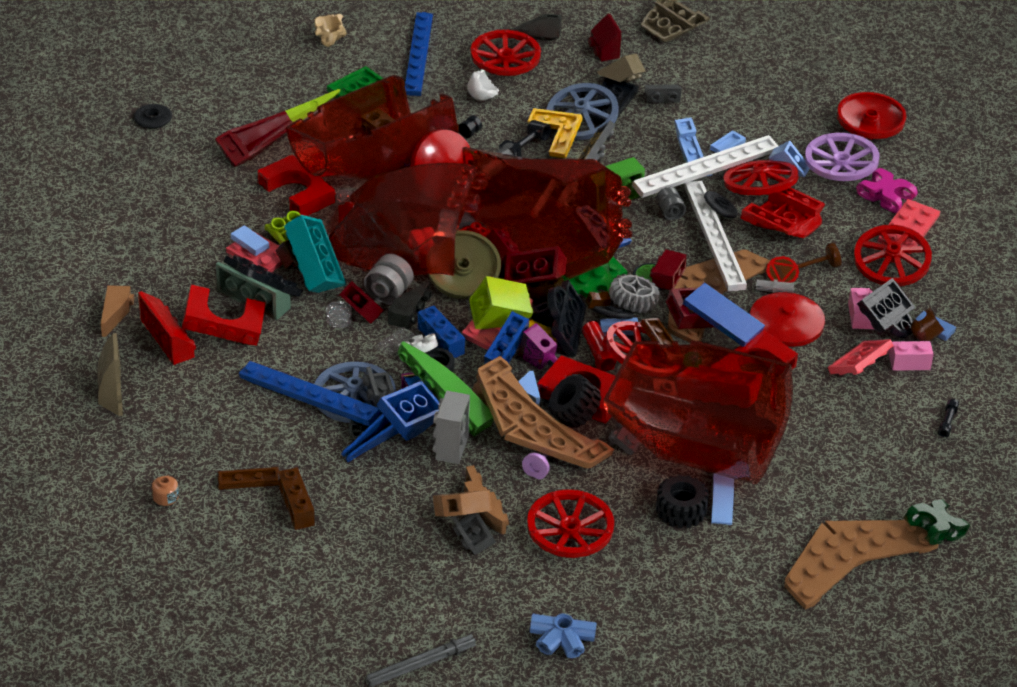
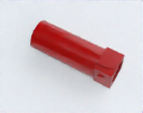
(596, 341)

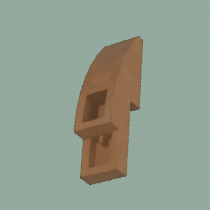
(494, 518)

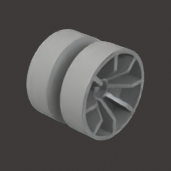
(388, 278)

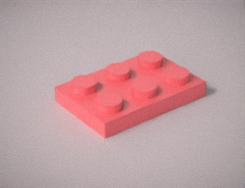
(267, 259)
(860, 357)

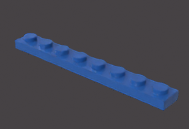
(418, 53)
(310, 393)

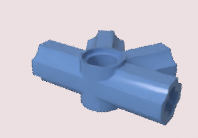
(567, 637)

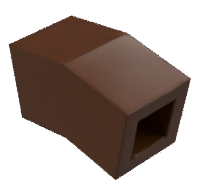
(598, 299)

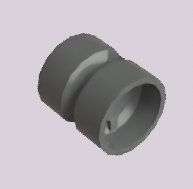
(670, 203)

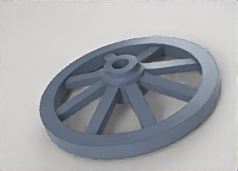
(585, 106)
(350, 387)

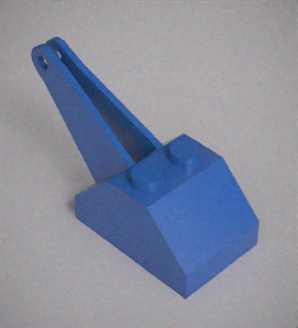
(408, 410)

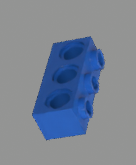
(448, 337)
(508, 338)

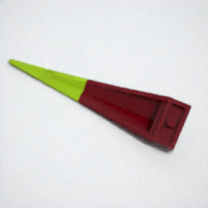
(251, 139)

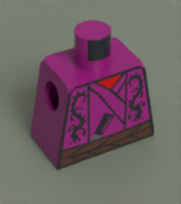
(537, 347)

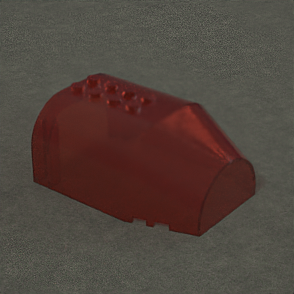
(337, 147)
(703, 406)

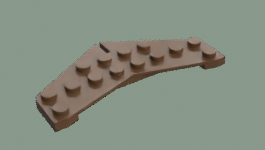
(708, 273)
(529, 424)
(843, 546)

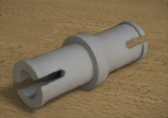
(774, 286)

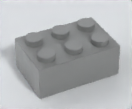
(451, 427)

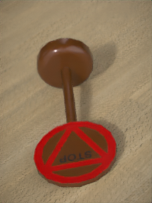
(787, 270)

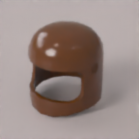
(927, 328)

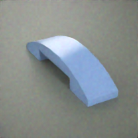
(687, 140)
(722, 500)

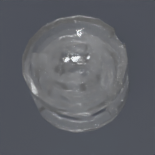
(338, 315)

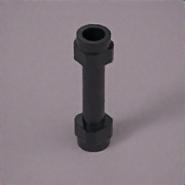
(945, 427)

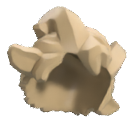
(329, 28)

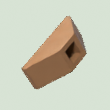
(462, 503)

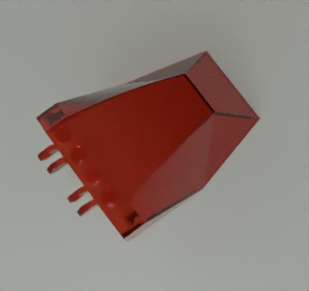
(554, 205)
(407, 215)

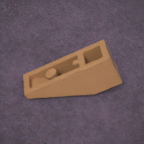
(116, 307)

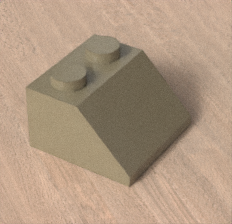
(624, 69)

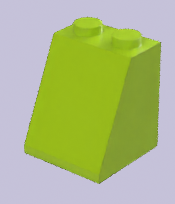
(496, 300)

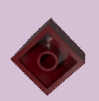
(606, 39)

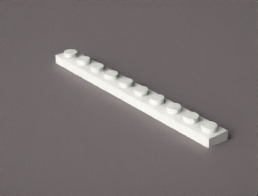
(704, 166)
(715, 237)

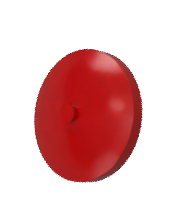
(871, 115)
(439, 147)
(789, 318)

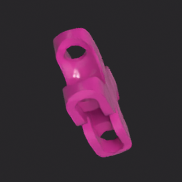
(886, 190)

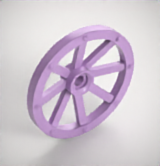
(842, 159)

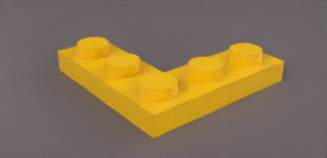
(567, 129)

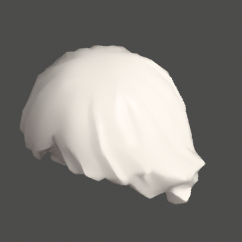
(481, 87)

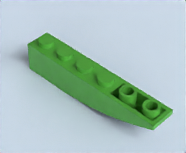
(440, 380)

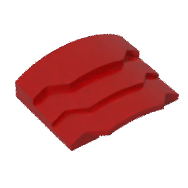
(786, 212)

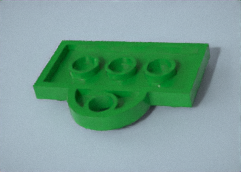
(597, 278)

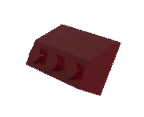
(535, 265)

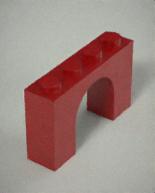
(289, 170)
(201, 320)
(771, 348)
(566, 366)

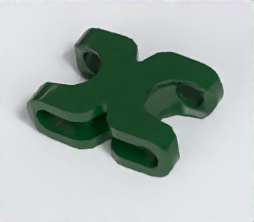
(936, 522)

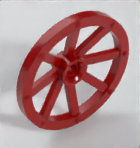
(505, 55)
(760, 171)
(893, 252)
(617, 328)
(570, 525)

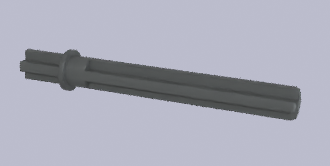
(421, 660)

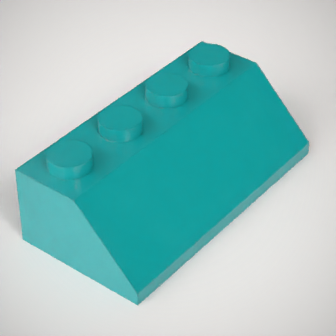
(314, 254)

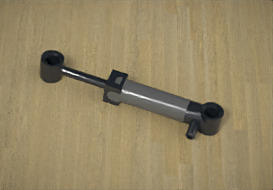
(534, 130)

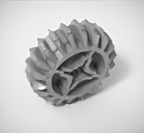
(634, 293)

